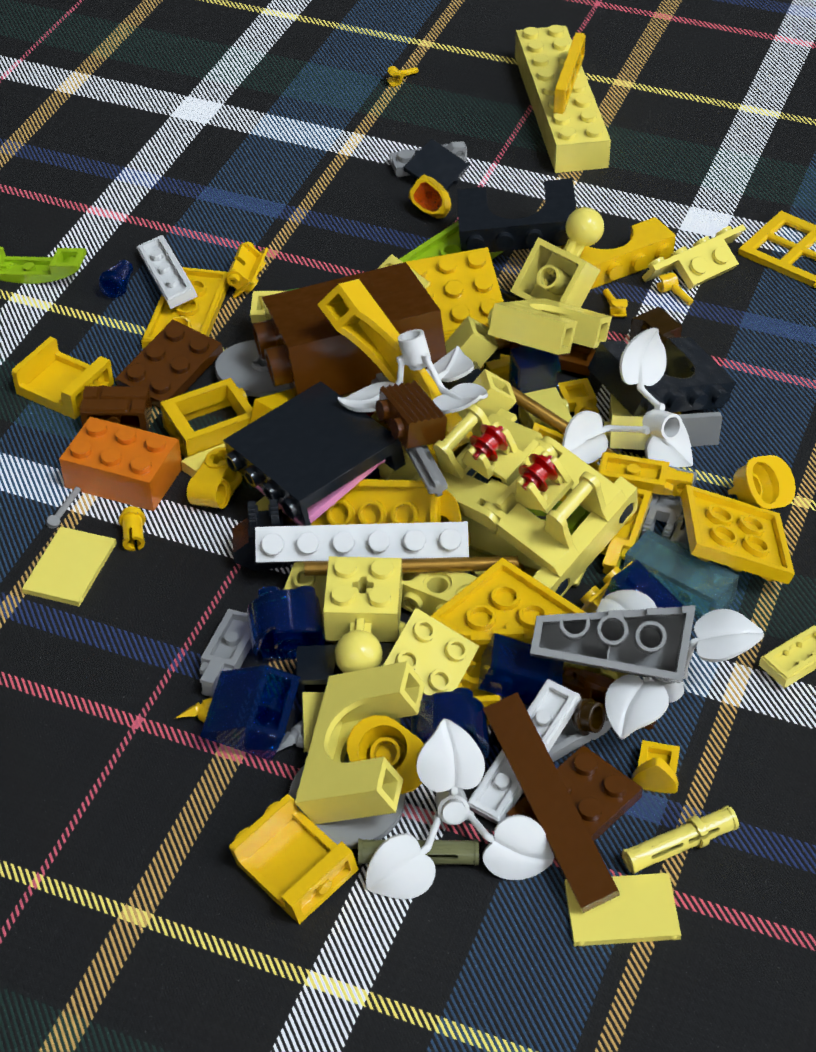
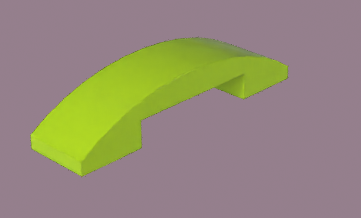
(41, 269)

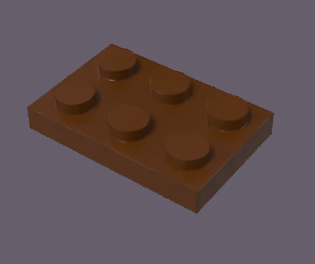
(171, 362)
(596, 789)

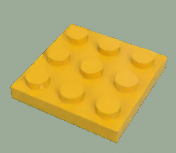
(461, 285)
(736, 535)

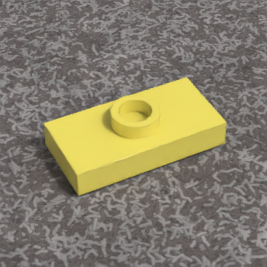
(792, 659)

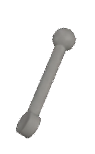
(53, 521)

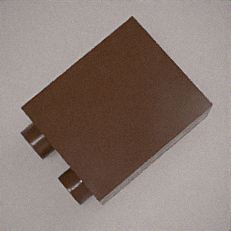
(307, 349)

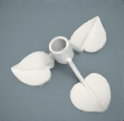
(417, 356)
(640, 364)
(639, 702)
(447, 766)

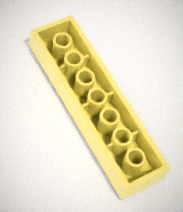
(578, 136)

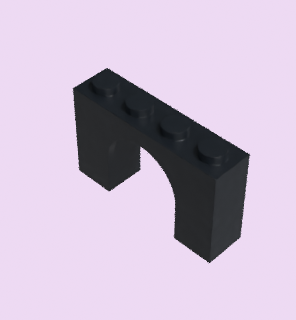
(484, 229)
(690, 380)

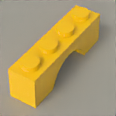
(647, 242)

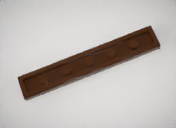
(551, 803)

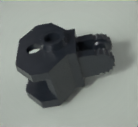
(244, 534)

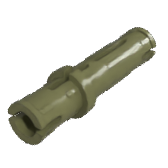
(442, 851)

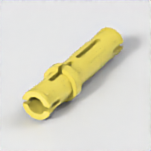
(694, 833)

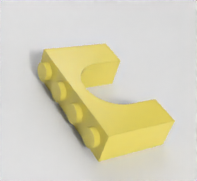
(548, 325)
(479, 346)
(360, 788)

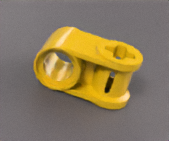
(213, 481)

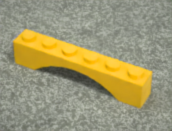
(364, 323)

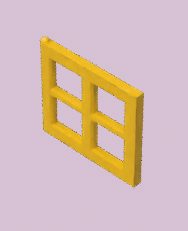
(784, 265)

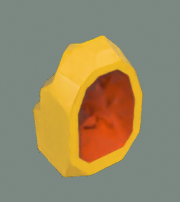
(430, 197)

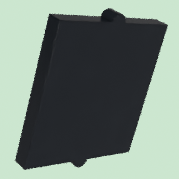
(437, 163)

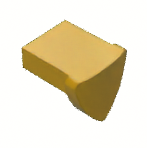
(657, 767)

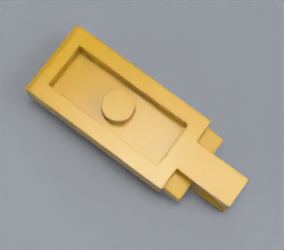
(645, 473)
(628, 534)

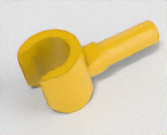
(398, 75)
(670, 282)
(617, 307)

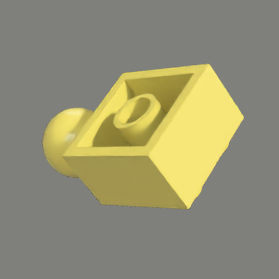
(560, 272)
(362, 608)

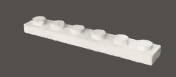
(361, 540)

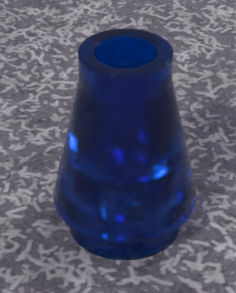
(116, 279)

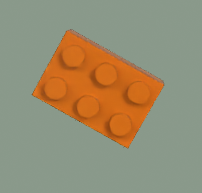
(121, 463)

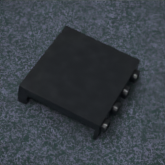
(309, 449)

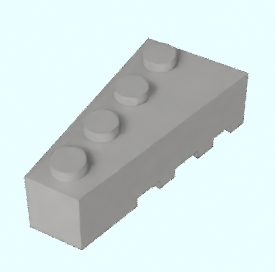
(626, 641)

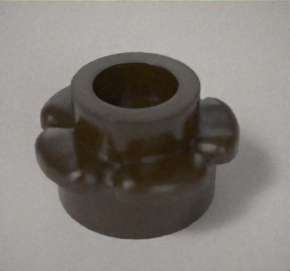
(589, 716)

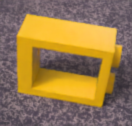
(199, 402)

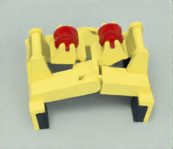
(533, 476)

